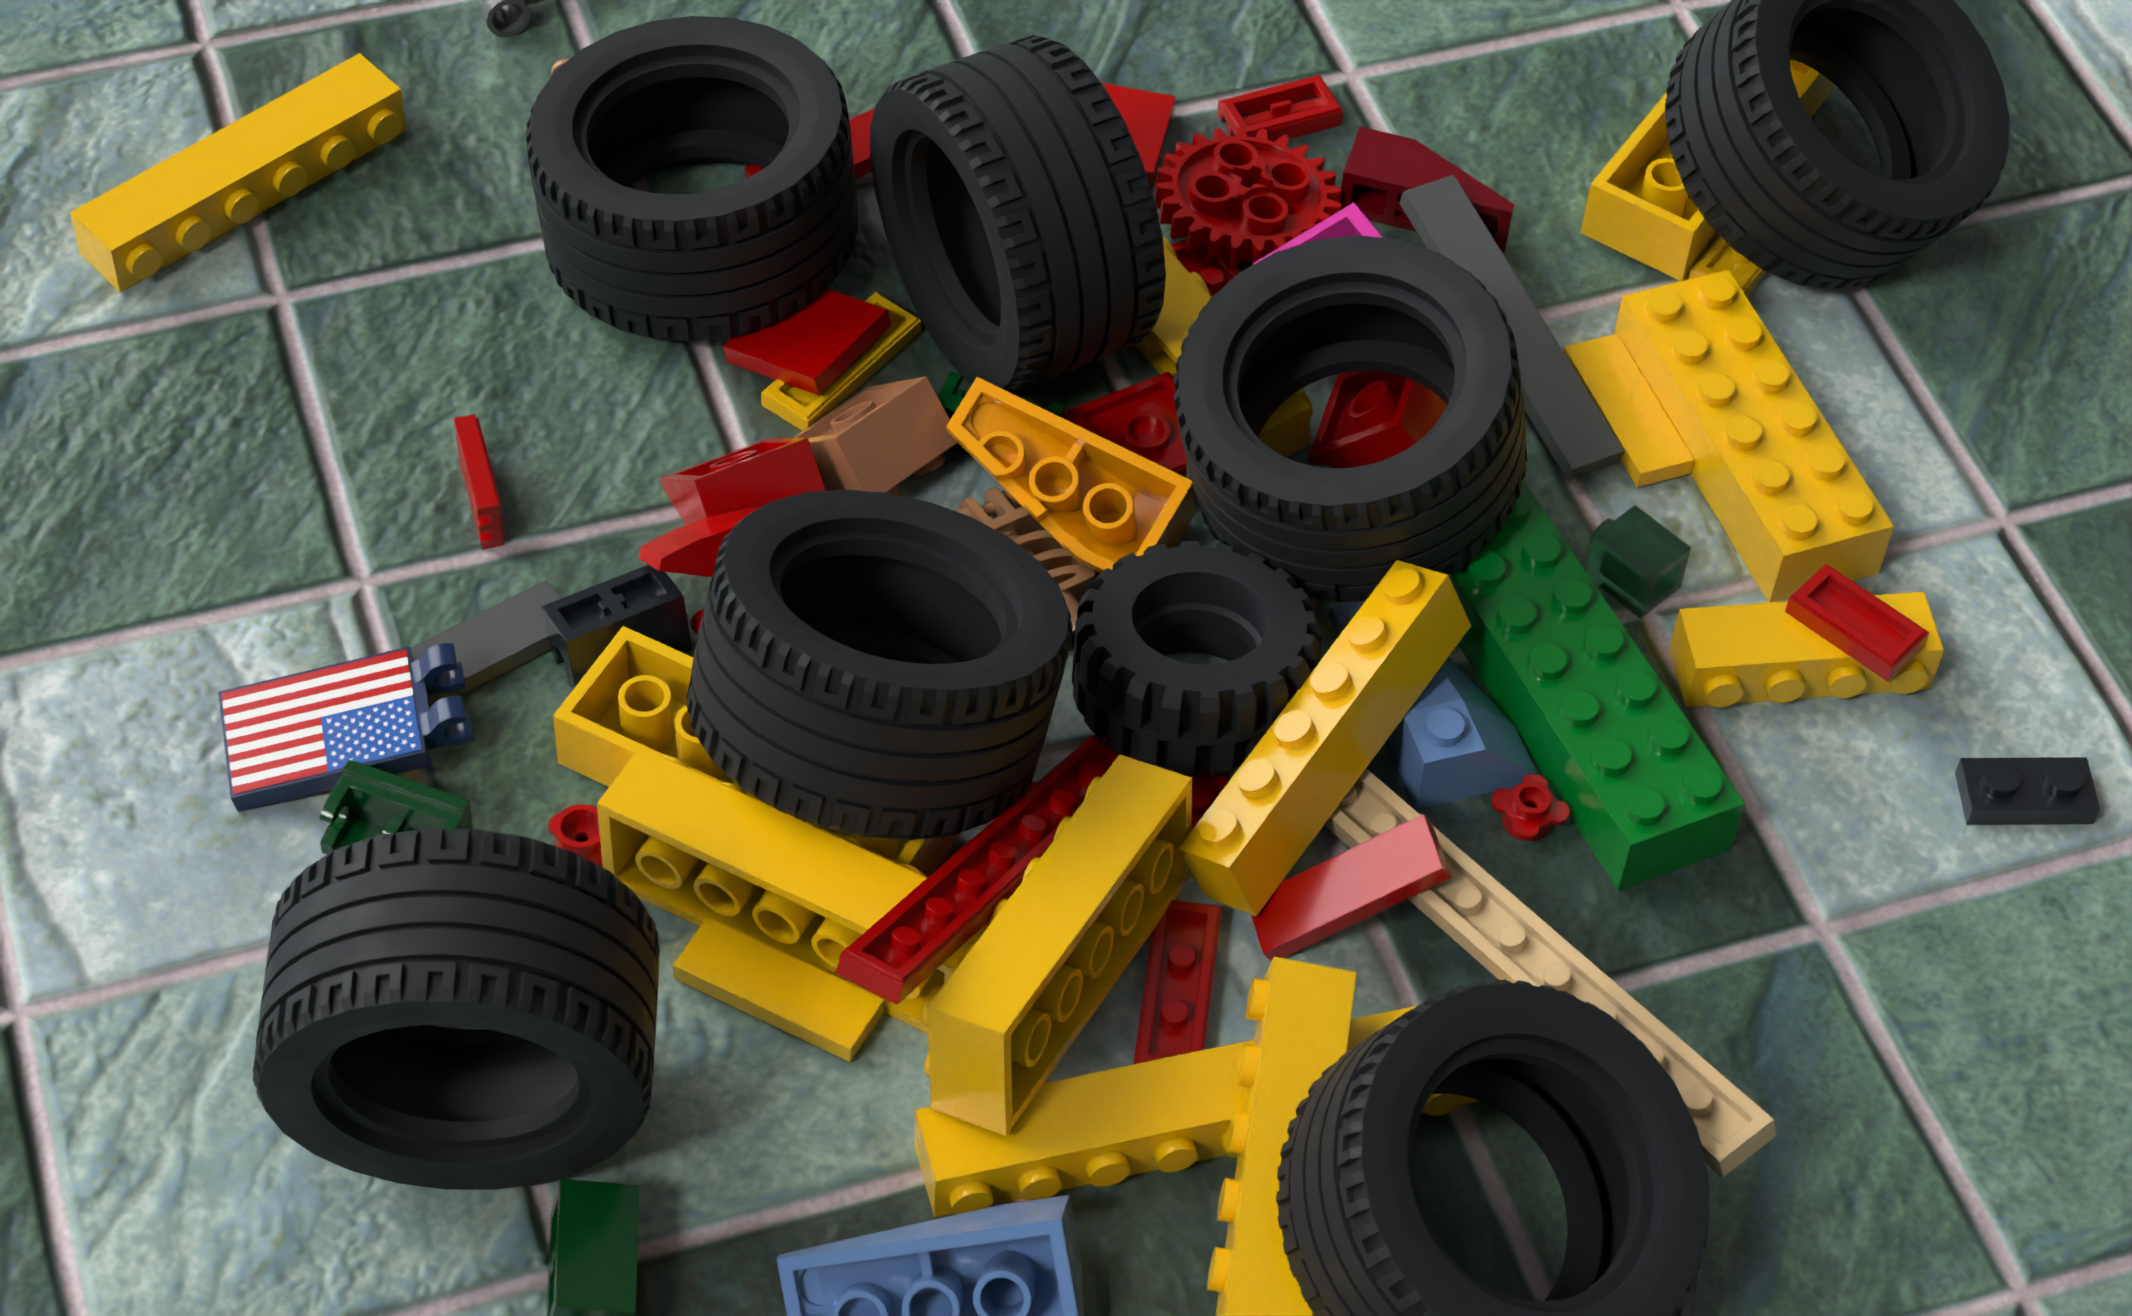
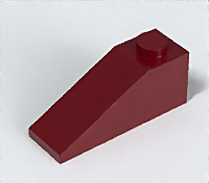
(1388, 164)

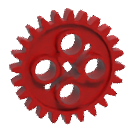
(1243, 194)

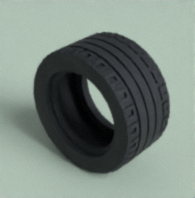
(1780, 185)
(1018, 212)
(706, 258)
(1331, 313)
(877, 664)
(458, 1010)
(1581, 1092)

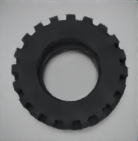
(1200, 603)

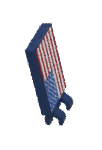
(301, 728)

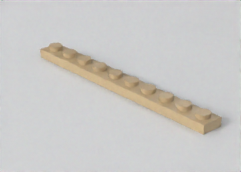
(1523, 947)

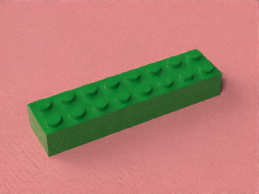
(1590, 705)

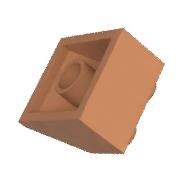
(881, 437)

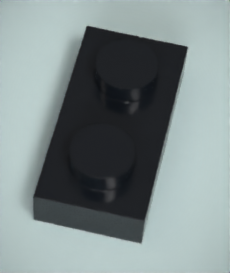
(2027, 791)

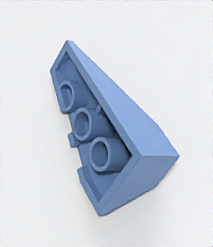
(1451, 738)
(965, 1264)

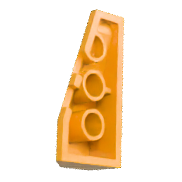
(1072, 481)

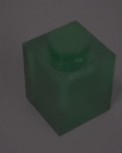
(1637, 560)

